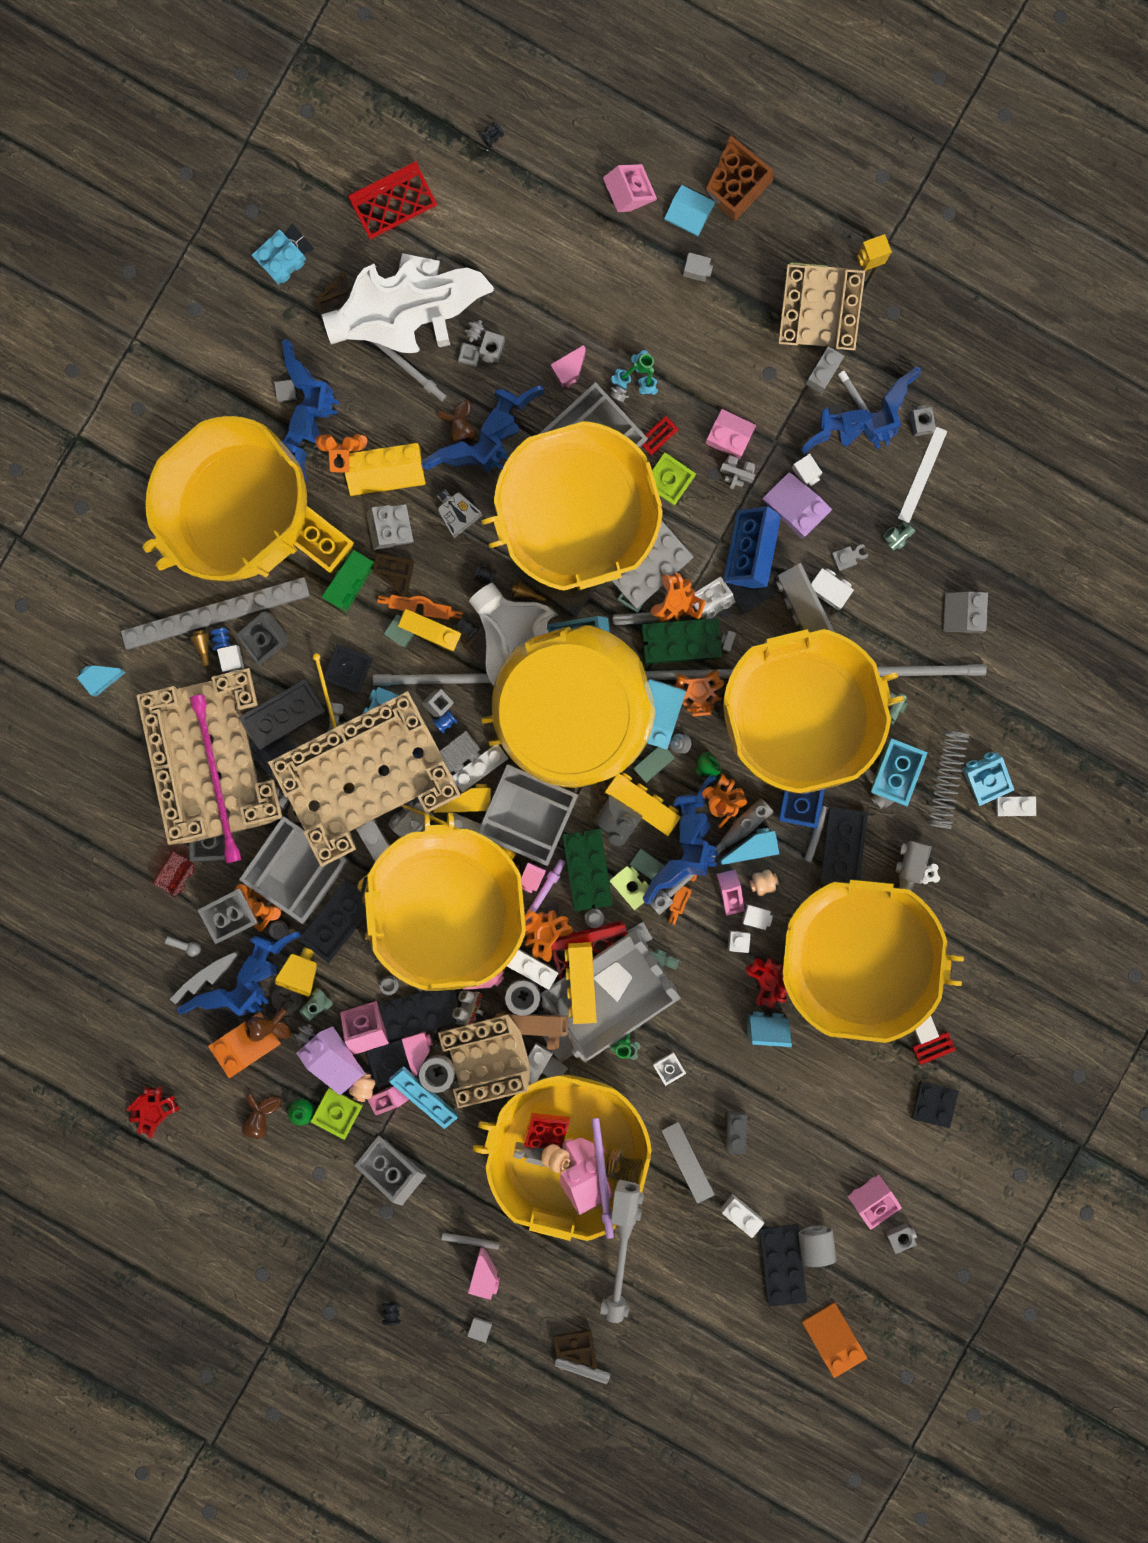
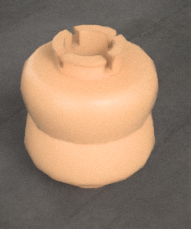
(764, 882)
(363, 1088)
(555, 1158)

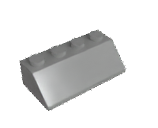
(802, 600)

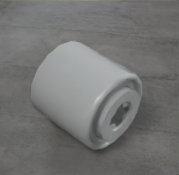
(517, 1004)
(430, 1080)
(817, 1246)

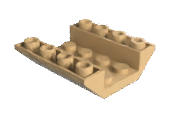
(821, 306)
(487, 1060)

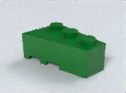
(348, 581)

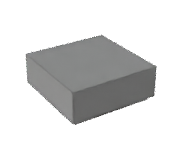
(469, 354)
(285, 391)
(554, 1068)
(479, 1329)

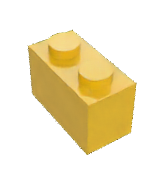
(873, 252)

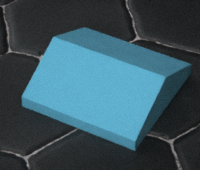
(689, 210)

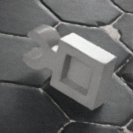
(847, 558)
(532, 1155)

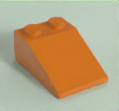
(237, 1051)
(834, 1340)

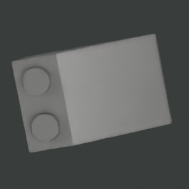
(227, 916)
(390, 1171)

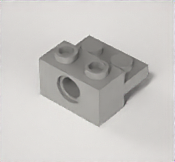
(389, 526)

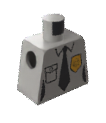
(457, 512)

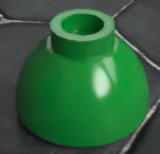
(707, 765)
(300, 1112)

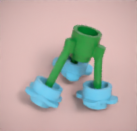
(642, 363)

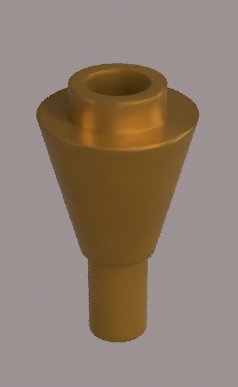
(522, 591)
(200, 641)

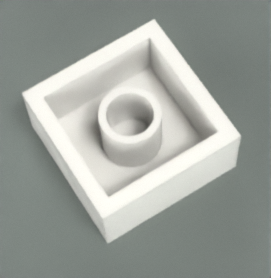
(441, 331)
(669, 1068)

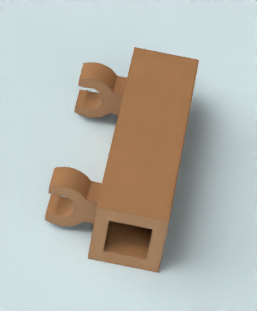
(541, 1025)

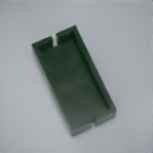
(681, 641)
(587, 870)

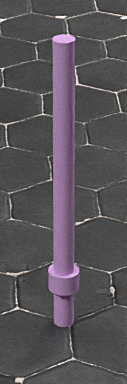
(553, 877)
(607, 1215)

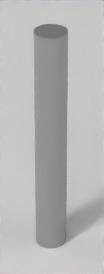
(816, 834)
(470, 1241)

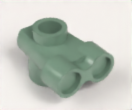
(896, 538)
(896, 708)
(664, 960)
(318, 1001)

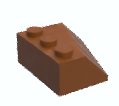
(738, 179)

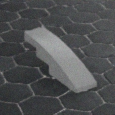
(210, 973)
(688, 1162)

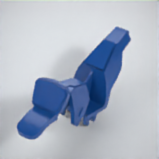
(316, 404)
(876, 426)
(495, 428)
(696, 851)
(248, 992)

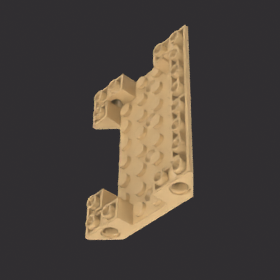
(354, 756)
(182, 765)

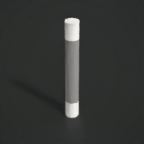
(852, 390)

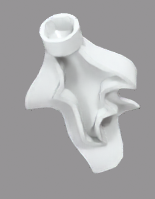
(396, 306)
(507, 624)

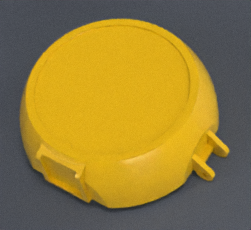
(226, 501)
(577, 506)
(572, 706)
(807, 710)
(444, 908)
(866, 961)
(533, 1192)

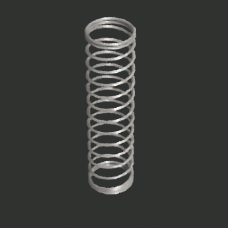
(957, 737)

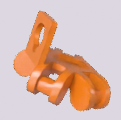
(327, 443)
(678, 600)
(699, 691)
(721, 798)
(267, 913)
(544, 933)

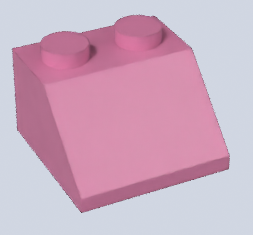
(629, 187)
(730, 434)
(363, 1028)
(582, 1185)
(874, 1201)
(484, 1278)

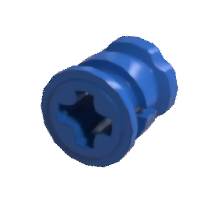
(220, 638)
(445, 721)

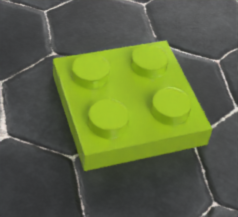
(671, 478)
(336, 1113)

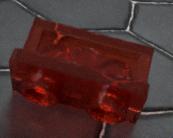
(174, 873)

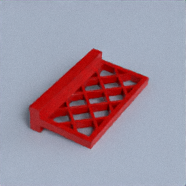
(389, 183)
(588, 935)

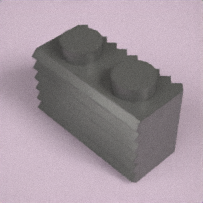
(736, 1132)

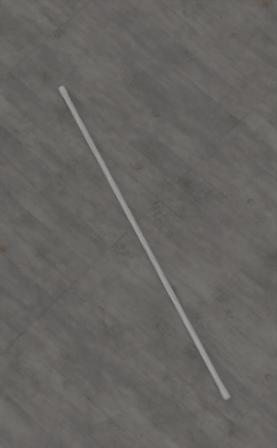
(388, 679)

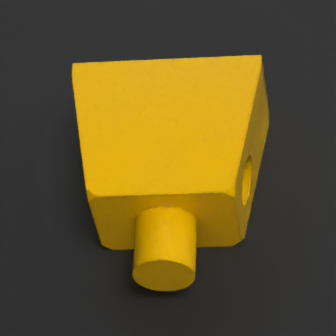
(298, 973)

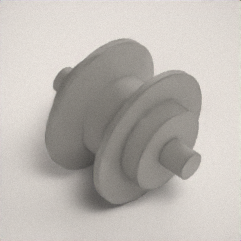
(475, 331)
(680, 743)
(304, 1035)

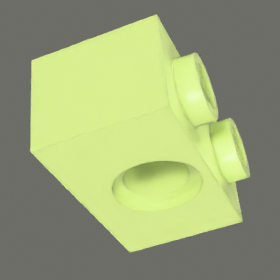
(620, 882)

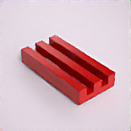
(670, 425)
(936, 1055)

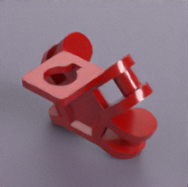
(769, 981)
(150, 1112)

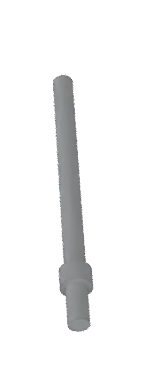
(428, 385)

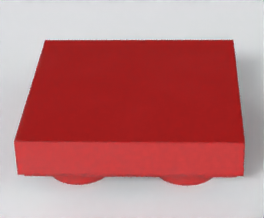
(546, 1130)

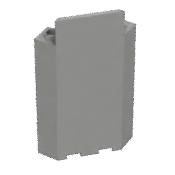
(643, 999)

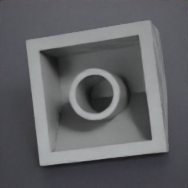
(965, 612)

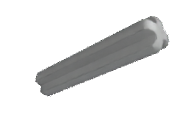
(634, 618)
(583, 1370)

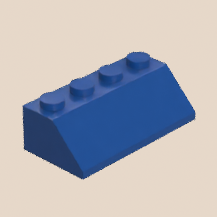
(752, 547)

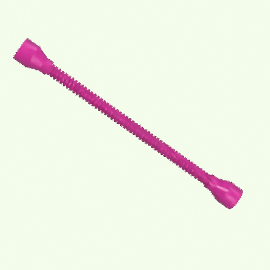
(231, 852)

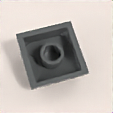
(263, 637)
(617, 821)
(207, 849)

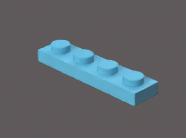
(425, 1100)

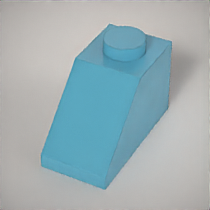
(99, 678)

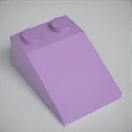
(797, 505)
(331, 1060)

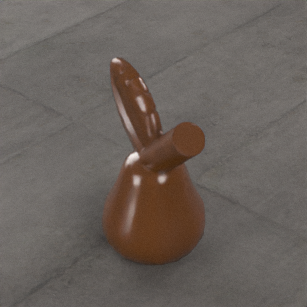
(460, 428)
(258, 1028)
(255, 1124)

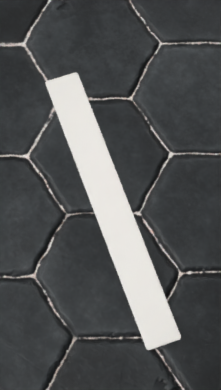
(922, 474)

